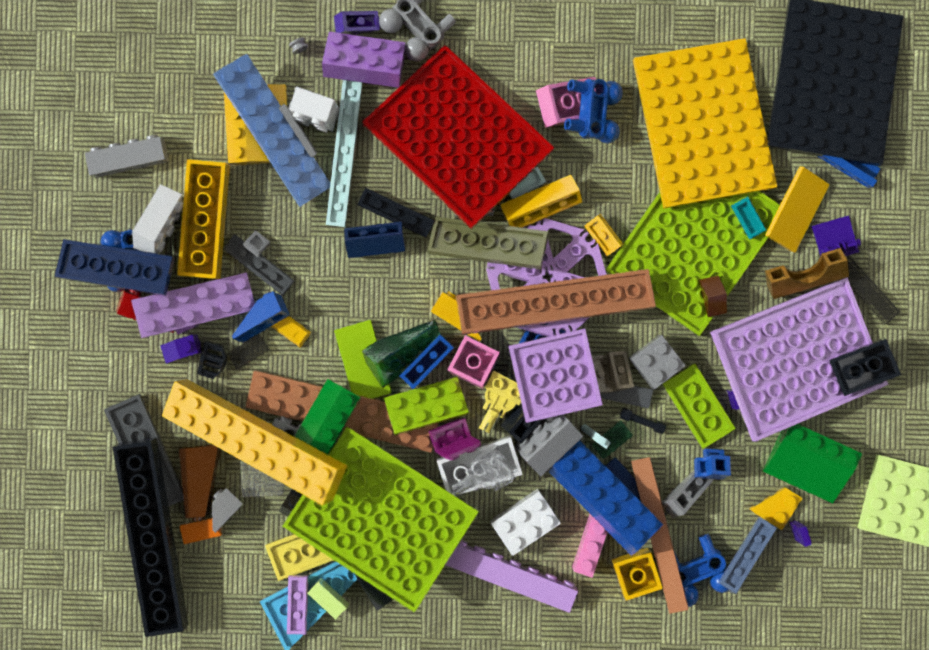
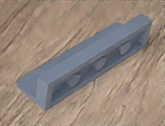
(747, 555)

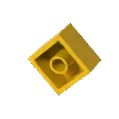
(637, 574)

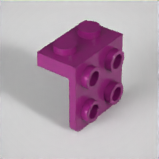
(453, 439)

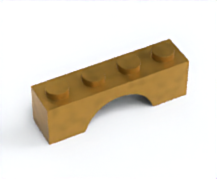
(829, 268)

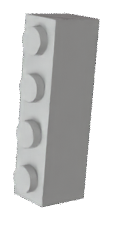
(127, 156)

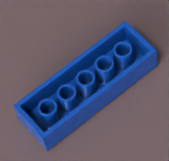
(605, 498)

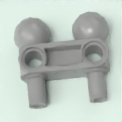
(418, 24)

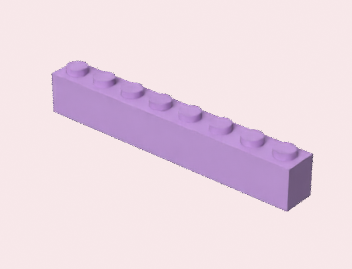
(513, 576)

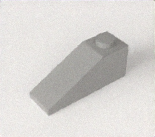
(685, 495)

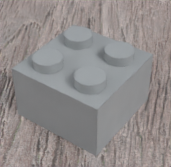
(656, 361)

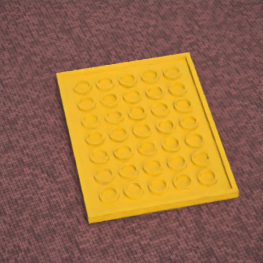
(704, 123)

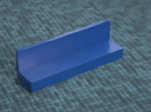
(861, 172)

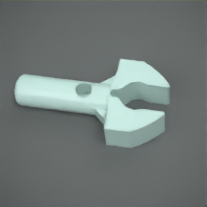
(595, 436)

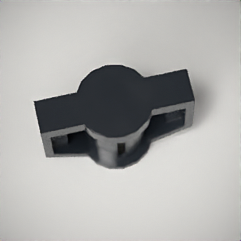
(212, 360)

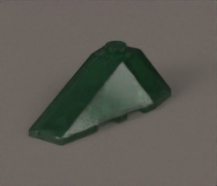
(392, 353)

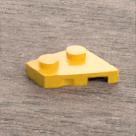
(778, 507)

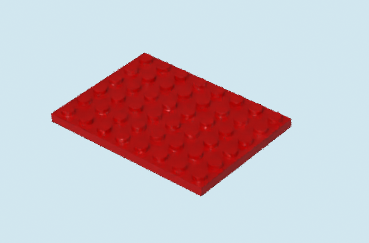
(458, 136)

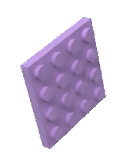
(555, 375)

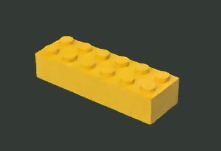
(203, 219)

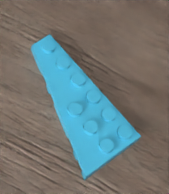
(276, 604)

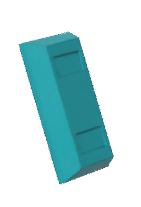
(748, 218)

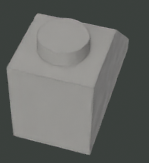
(223, 508)

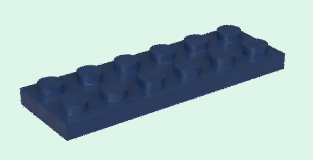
(114, 267)

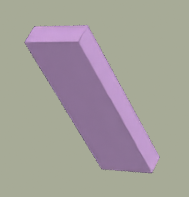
(297, 604)

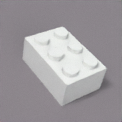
(314, 110)
(158, 220)
(525, 522)

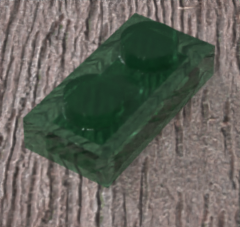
(616, 435)

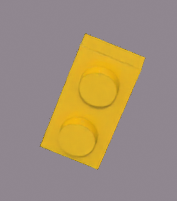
(603, 234)

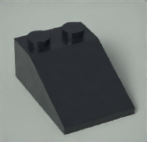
(865, 366)

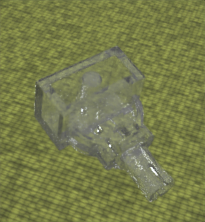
(488, 469)

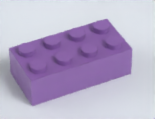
(363, 59)

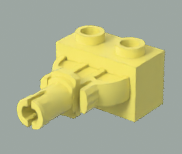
(502, 395)

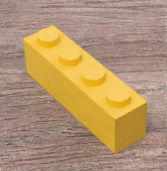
(542, 202)

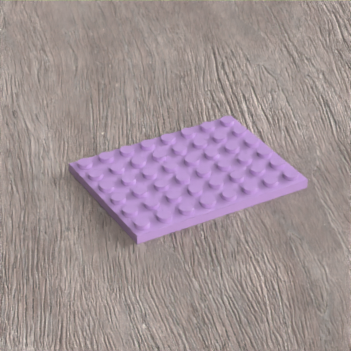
(782, 366)

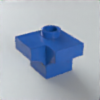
(712, 465)

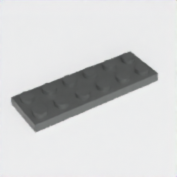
(133, 422)

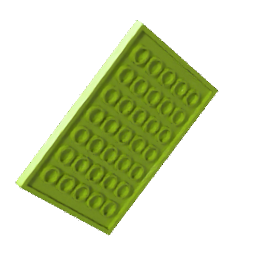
(692, 245)
(384, 521)

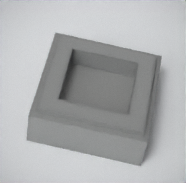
(256, 243)

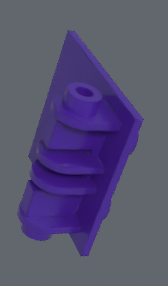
(835, 235)

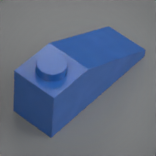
(263, 314)

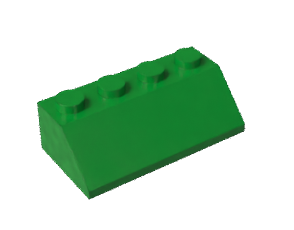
(327, 417)

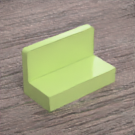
(328, 598)

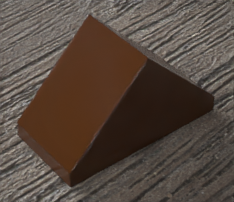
(714, 296)

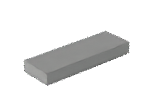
(298, 130)

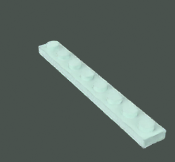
(344, 153)

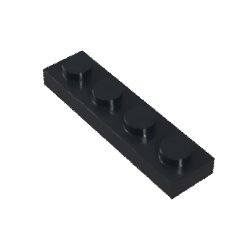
(395, 212)

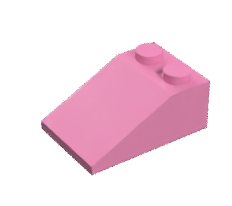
(559, 103)

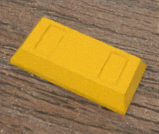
(292, 330)

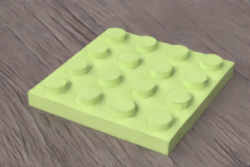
(897, 501)

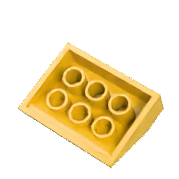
(241, 144)

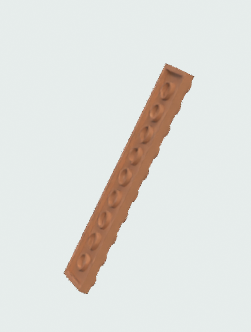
(555, 301)
(295, 398)

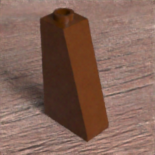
(198, 474)

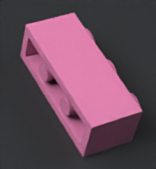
(589, 547)

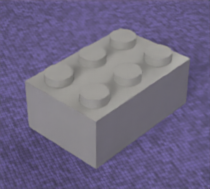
(548, 442)

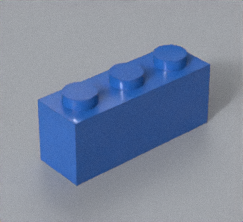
(426, 361)

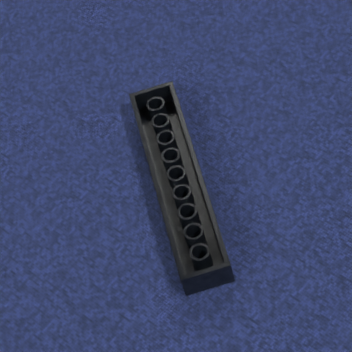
(150, 536)

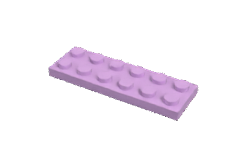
(193, 305)

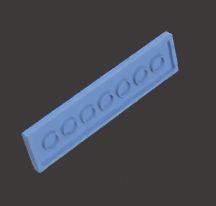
(271, 130)

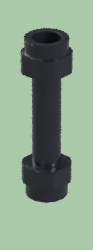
(628, 415)

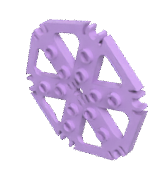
(560, 264)

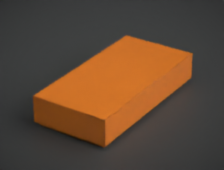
(198, 531)

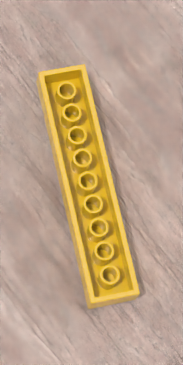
(254, 441)

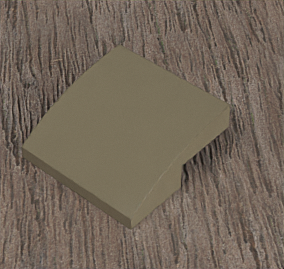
(613, 372)

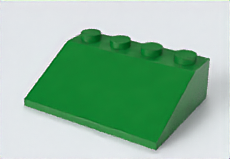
(812, 462)

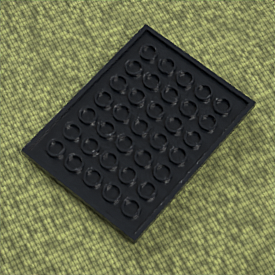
(835, 81)

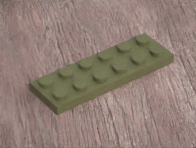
(488, 243)

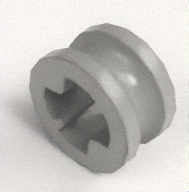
(298, 45)

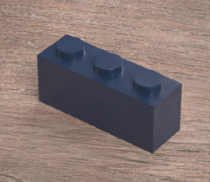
(374, 239)

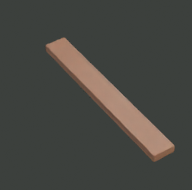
(661, 540)

